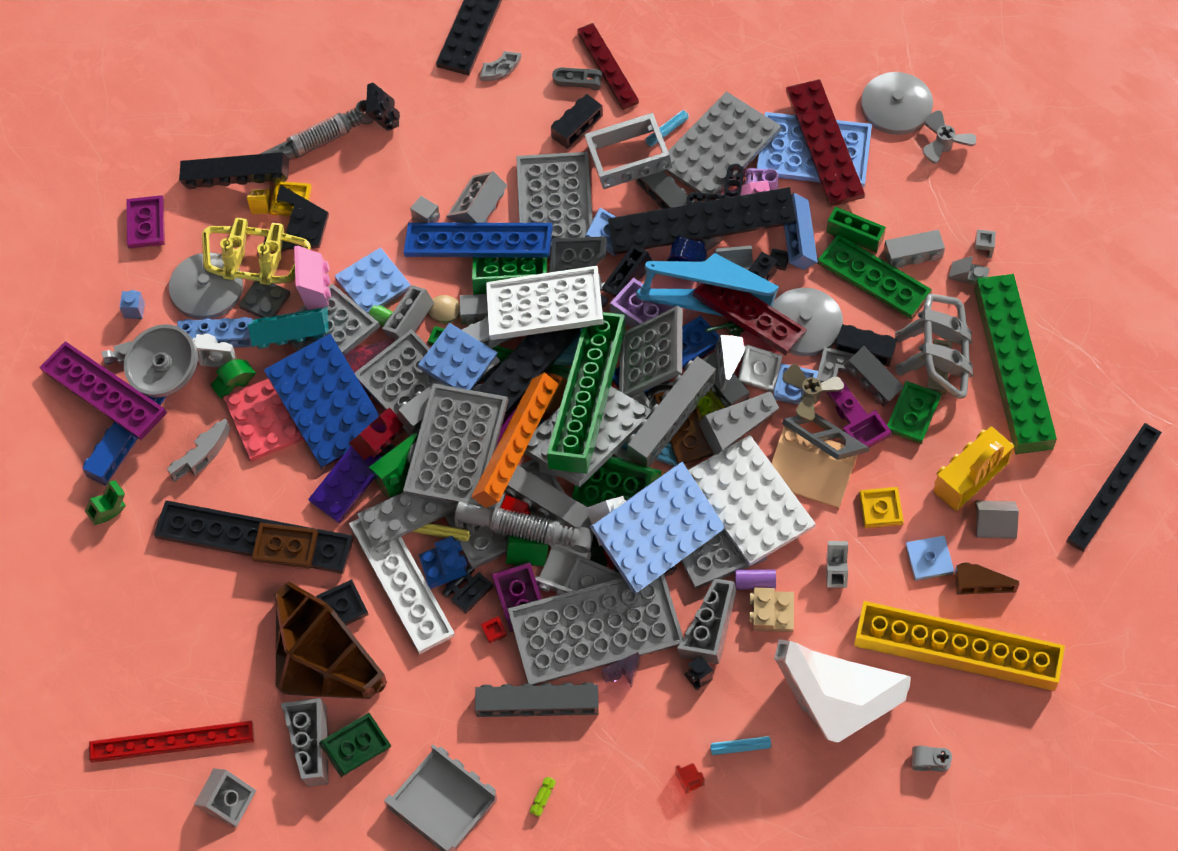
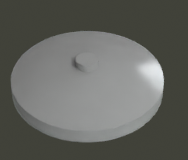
(896, 103)
(201, 292)
(814, 312)
(160, 360)

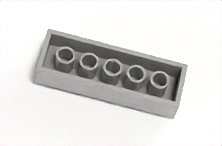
(671, 412)

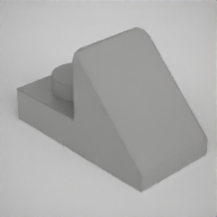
(964, 271)

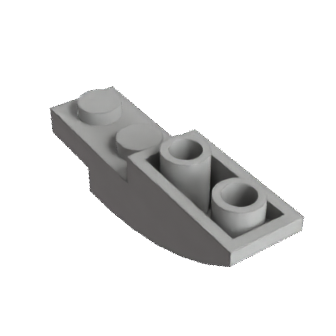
(207, 448)

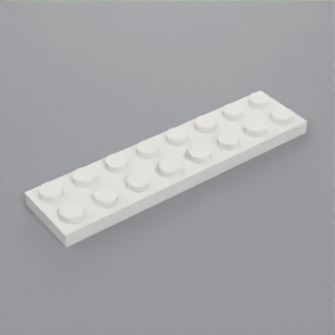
(406, 590)

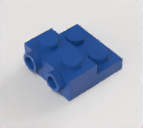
(443, 562)

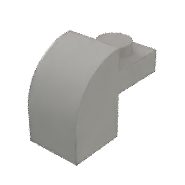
(837, 564)

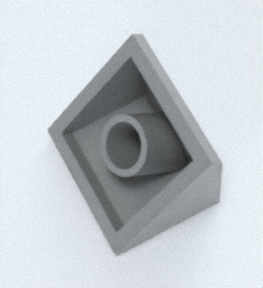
(996, 519)

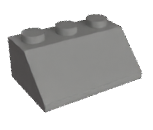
(478, 199)

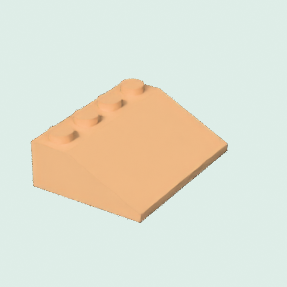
(812, 471)

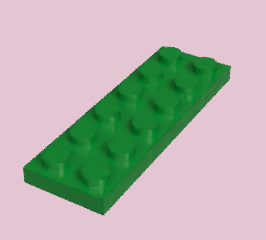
(874, 276)

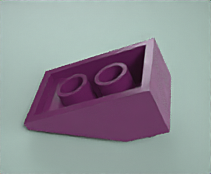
(515, 587)

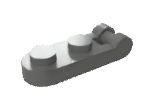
(577, 77)

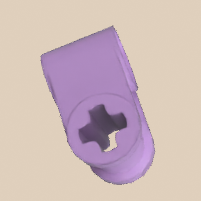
(762, 175)

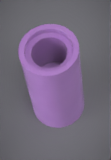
(755, 579)

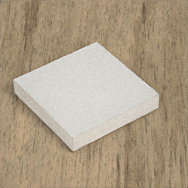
(760, 368)

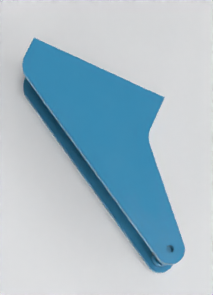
(713, 271)

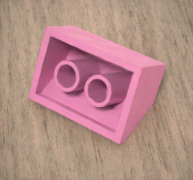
(312, 278)

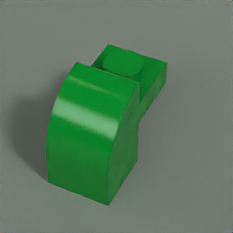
(232, 374)
(107, 506)

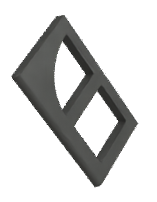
(851, 445)

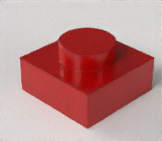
(494, 630)

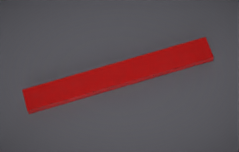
(171, 741)

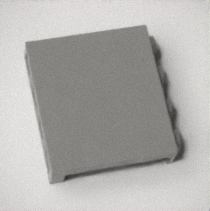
(442, 800)

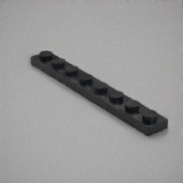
(1113, 487)

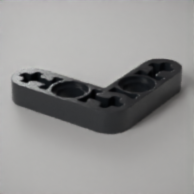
(729, 182)

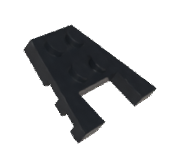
(306, 220)

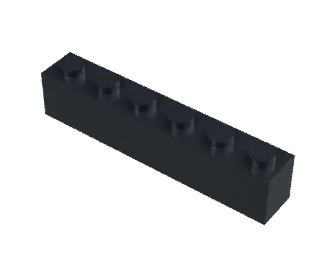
(234, 170)

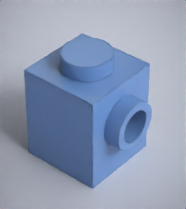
(132, 304)

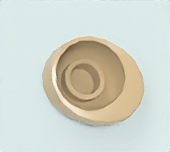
(445, 309)

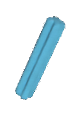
(668, 127)
(740, 745)

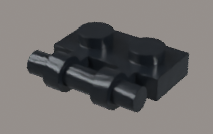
(471, 593)

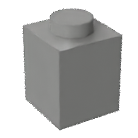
(425, 211)

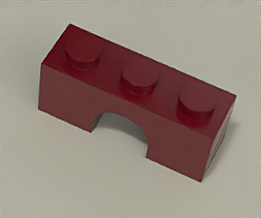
(377, 434)

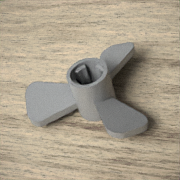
(944, 137)

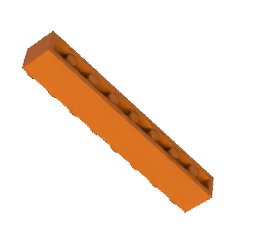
(514, 440)

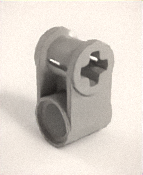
(928, 758)

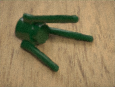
(731, 328)

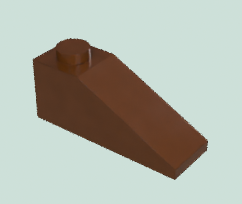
(981, 580)

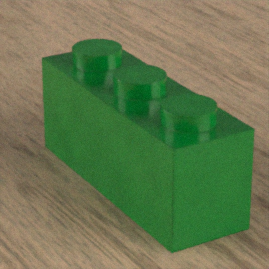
(856, 229)

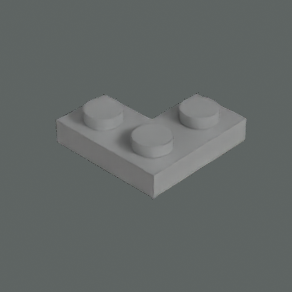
(831, 363)

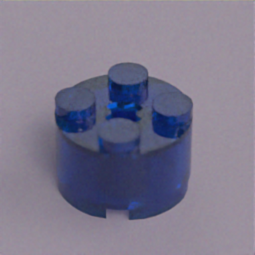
(687, 251)

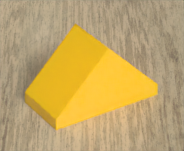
(259, 201)

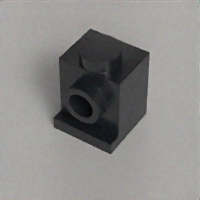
(699, 672)

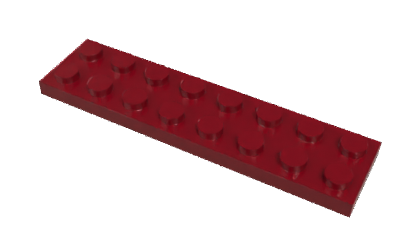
(825, 142)

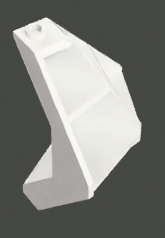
(839, 692)

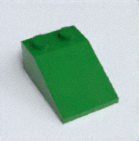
(392, 469)

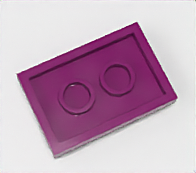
(145, 221)

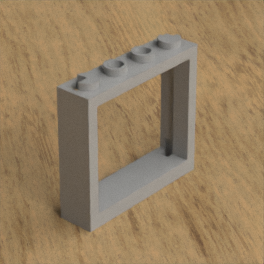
(622, 132)

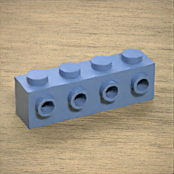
(800, 236)
(225, 330)

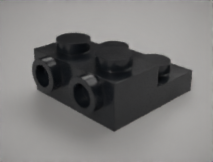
(381, 107)

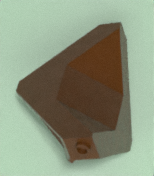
(318, 650)

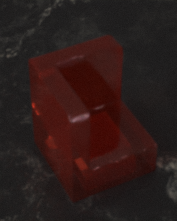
(689, 777)

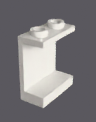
(558, 568)

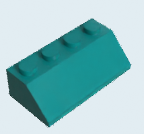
(289, 326)

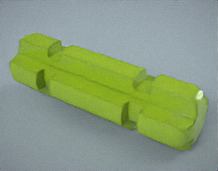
(542, 796)

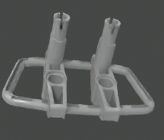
(935, 355)

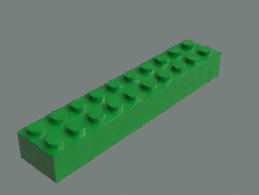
(1015, 364)
(586, 395)

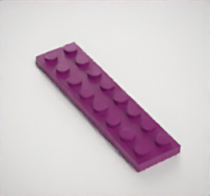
(103, 390)

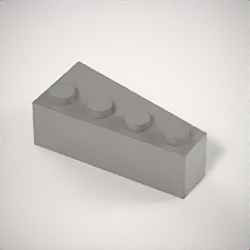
(307, 728)

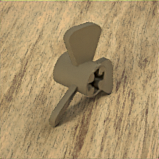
(796, 378)

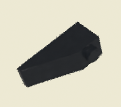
(630, 266)

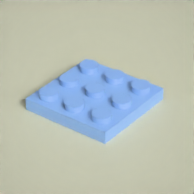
(373, 281)

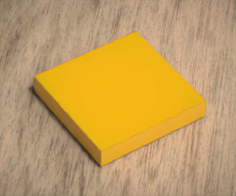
(301, 189)
(881, 507)

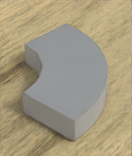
(500, 67)

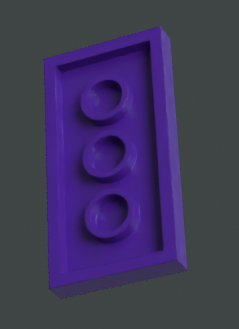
(344, 484)

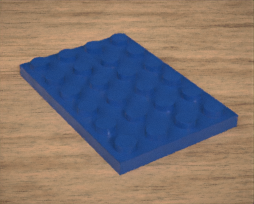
(322, 398)

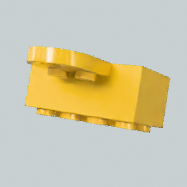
(973, 468)

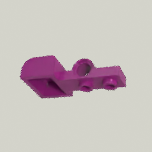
(864, 427)

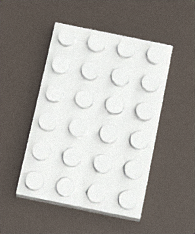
(544, 303)
(751, 500)

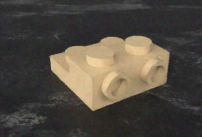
(772, 610)

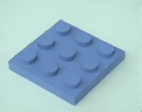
(457, 359)

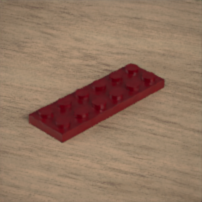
(752, 315)

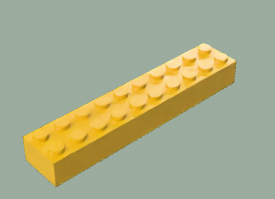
(960, 646)

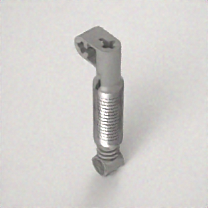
(499, 521)

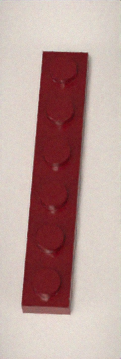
(608, 66)

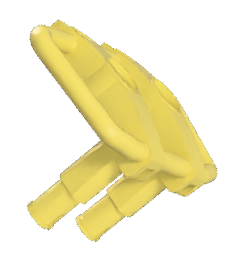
(233, 257)

